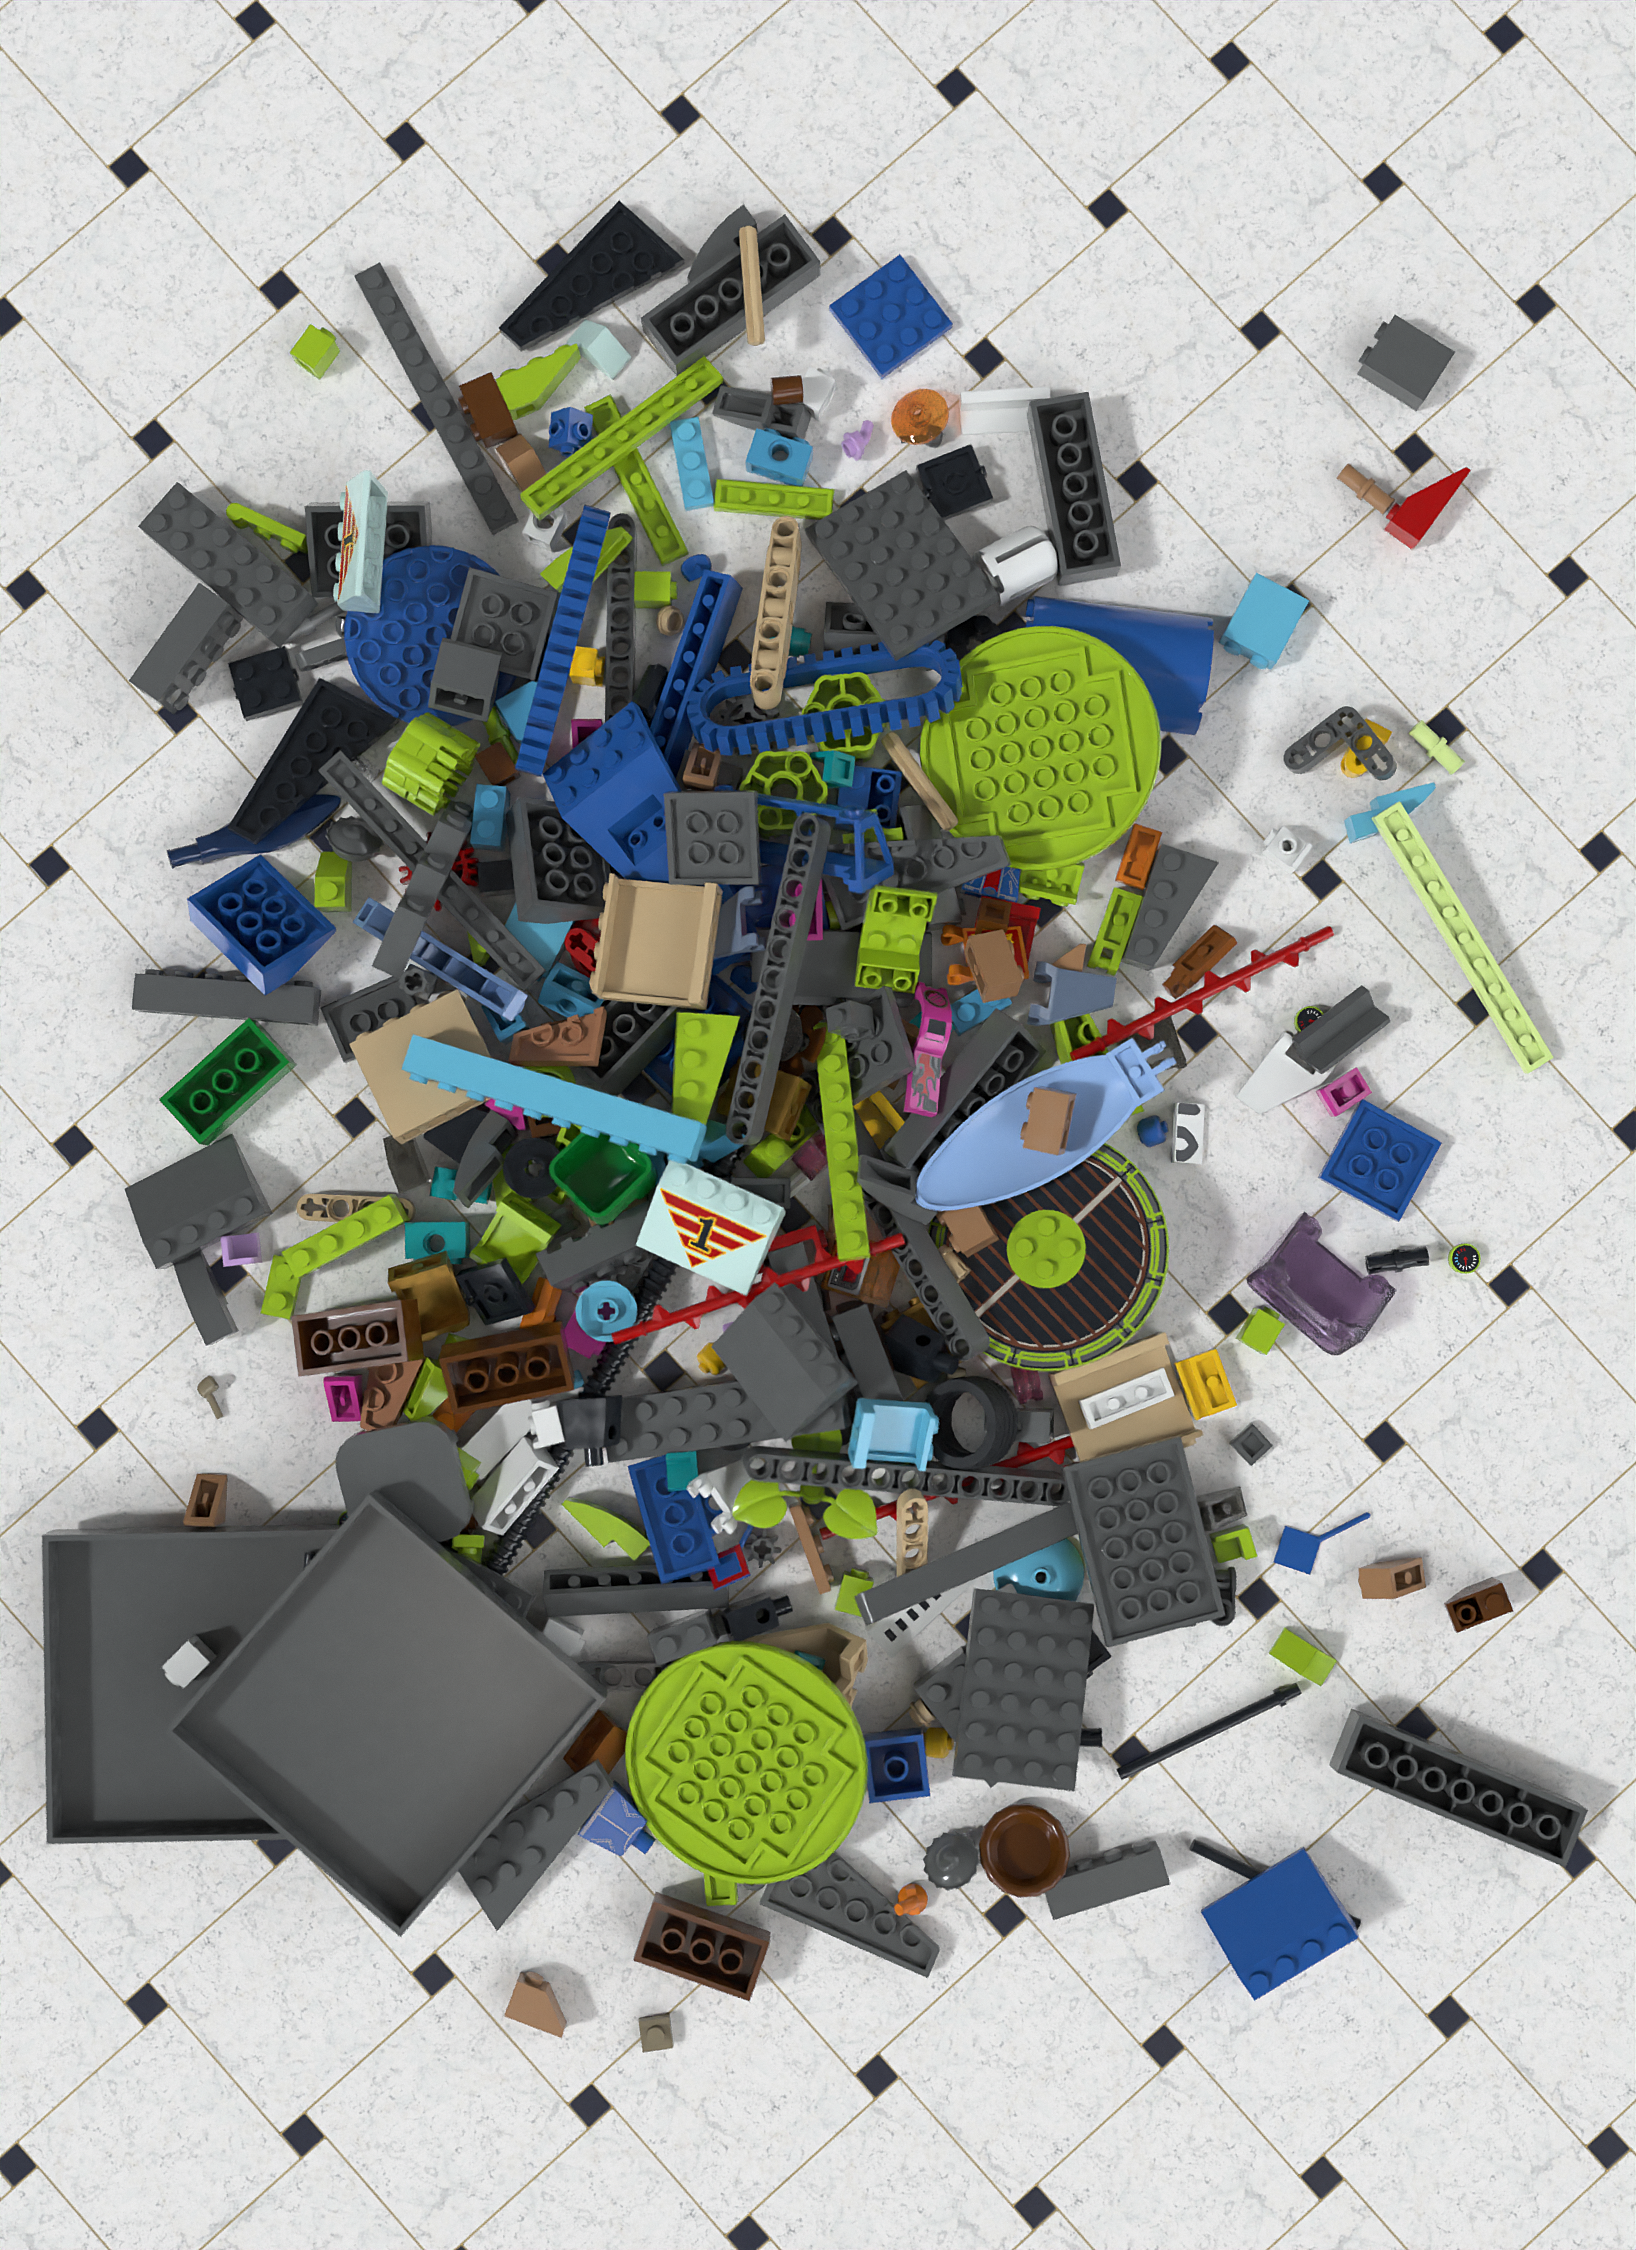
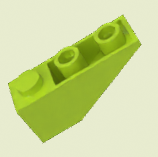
(532, 385)
(774, 1152)

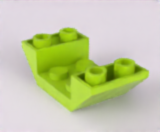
(893, 938)

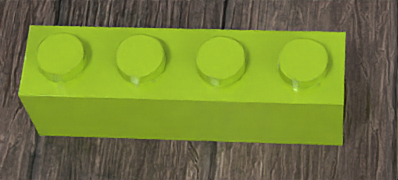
(345, 1236)

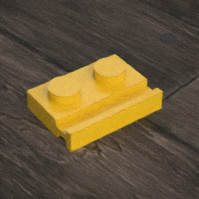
(1205, 1384)

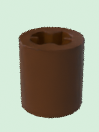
(786, 390)

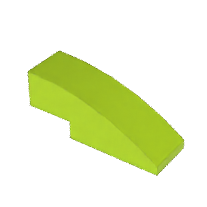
(614, 542)
(429, 1387)
(608, 1525)

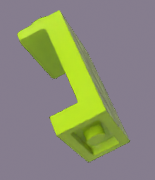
(517, 1234)

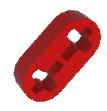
(585, 956)

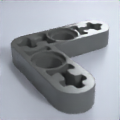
(1339, 735)

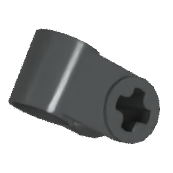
(1227, 1592)

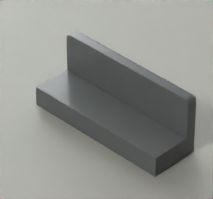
(1340, 1030)

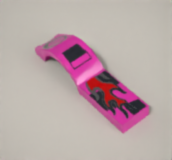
(933, 1037)

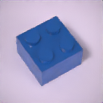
(896, 1765)

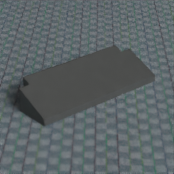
(831, 965)

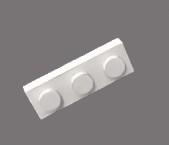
(1126, 1398)

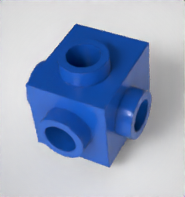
(569, 430)

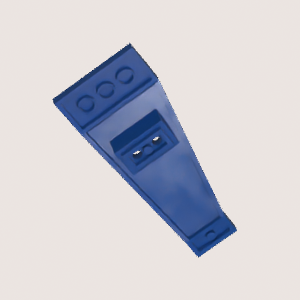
(615, 797)

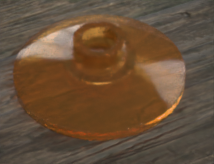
(925, 425)

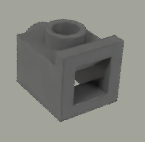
(851, 1021)

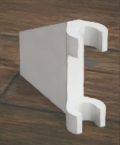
(1278, 1079)
(724, 1485)

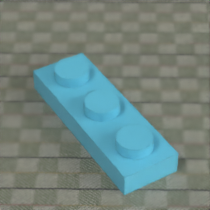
(691, 463)

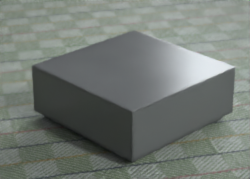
(1250, 1444)

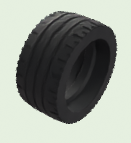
(1000, 1416)

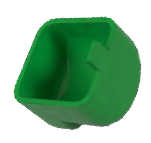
(602, 1175)

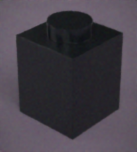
(496, 878)

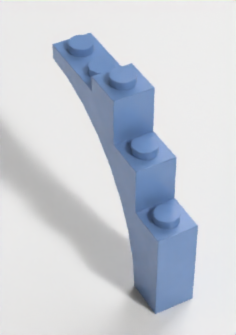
(448, 965)

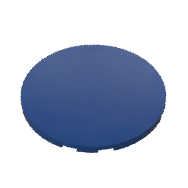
(399, 646)

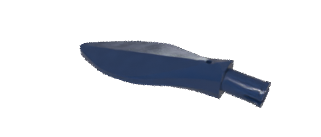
(225, 843)

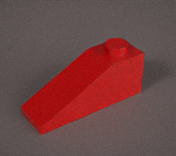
(1419, 511)

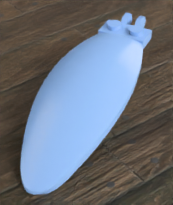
(986, 1155)

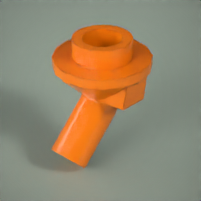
(911, 1900)

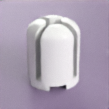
(1018, 563)

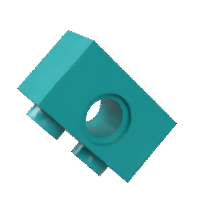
(455, 1235)

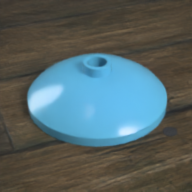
(1062, 1569)

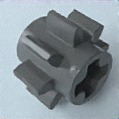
(768, 1554)

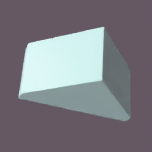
(600, 348)

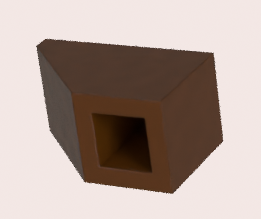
(1478, 1604)

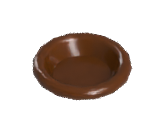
(1024, 1850)

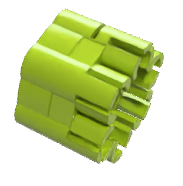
(843, 692)
(426, 759)
(784, 768)

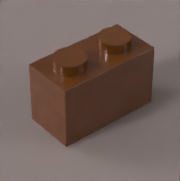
(488, 410)

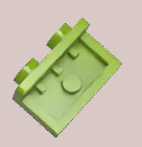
(1057, 885)

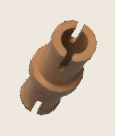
(1365, 489)

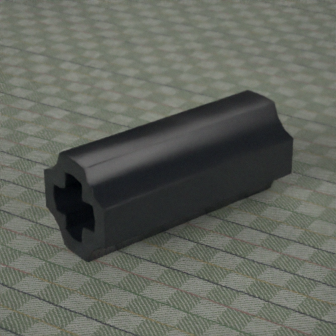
(650, 690)

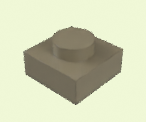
(656, 2033)

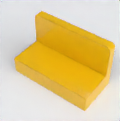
(879, 1118)

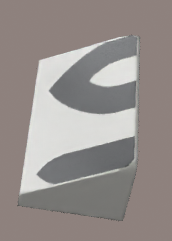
(1187, 1133)

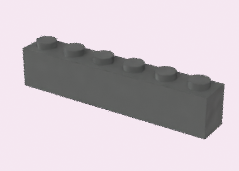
(224, 998)
(626, 1591)

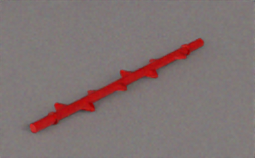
(1193, 1002)
(716, 1299)
(1025, 1455)

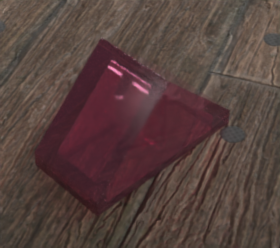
(812, 1157)

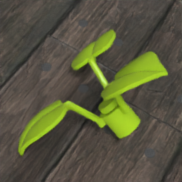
(849, 1515)

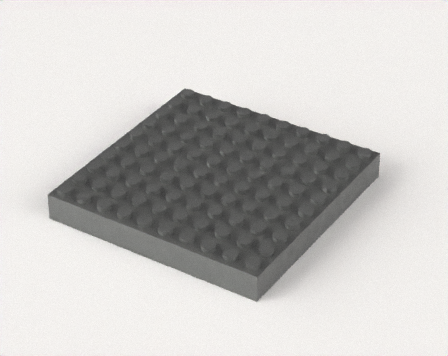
(110, 1622)
(387, 1712)

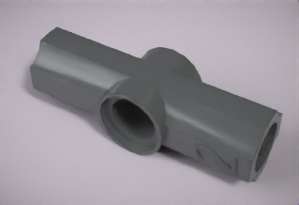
(418, 982)

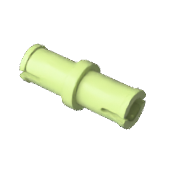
(1436, 747)

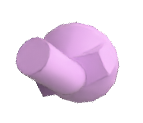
(855, 442)

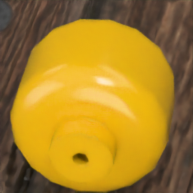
(709, 1360)
(937, 1742)

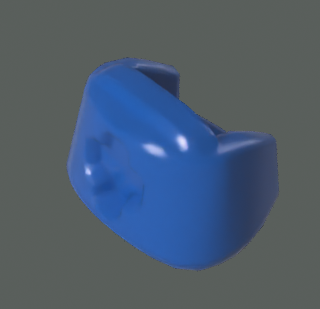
(694, 566)
(741, 977)

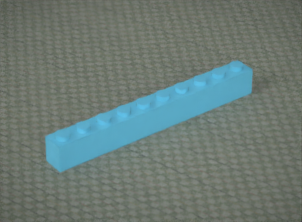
(554, 1098)

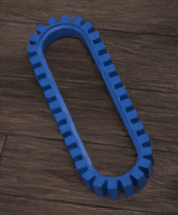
(562, 640)
(836, 720)

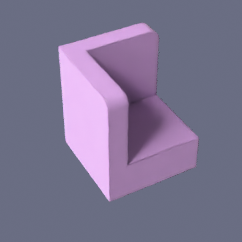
(241, 1249)

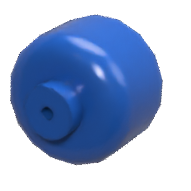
(1152, 1131)

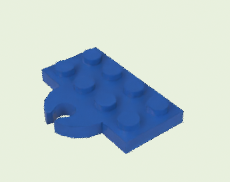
(674, 1522)

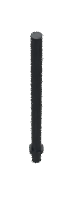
(1221, 1725)

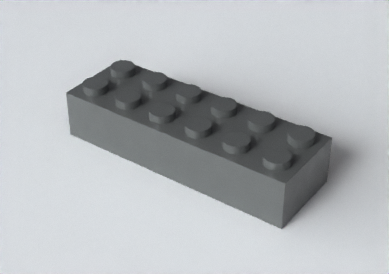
(713, 306)
(1073, 488)
(228, 564)
(988, 1065)

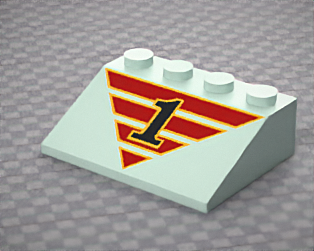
(361, 545)
(710, 1226)

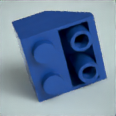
(872, 790)

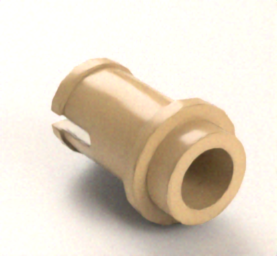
(955, 1265)

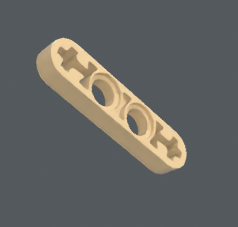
(355, 1204)
(915, 1540)

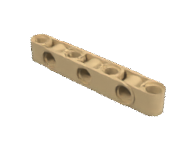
(776, 612)

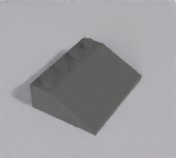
(406, 527)
(552, 866)
(196, 1202)
(783, 1362)

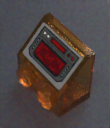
(872, 1285)

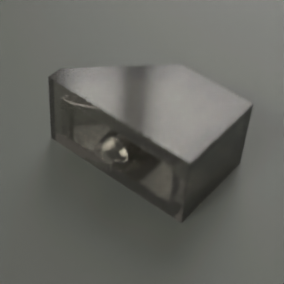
(406, 1165)
(1221, 1508)

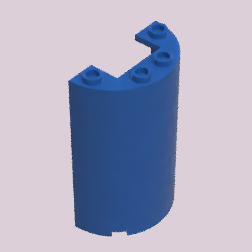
(1163, 647)

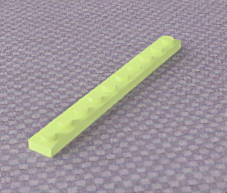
(1462, 937)

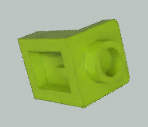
(469, 1546)

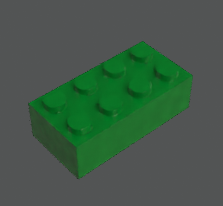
(227, 1082)

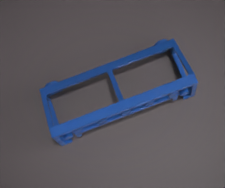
(855, 870)

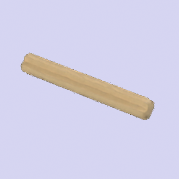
(752, 285)
(919, 781)

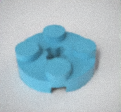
(594, 1299)

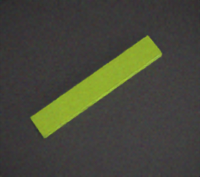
(641, 490)

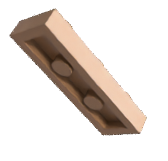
(812, 1547)

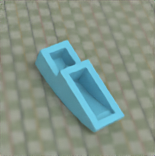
(1361, 825)

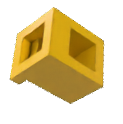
(587, 667)

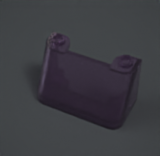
(1318, 1289)

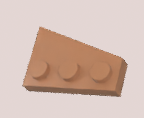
(563, 1044)
(388, 1393)

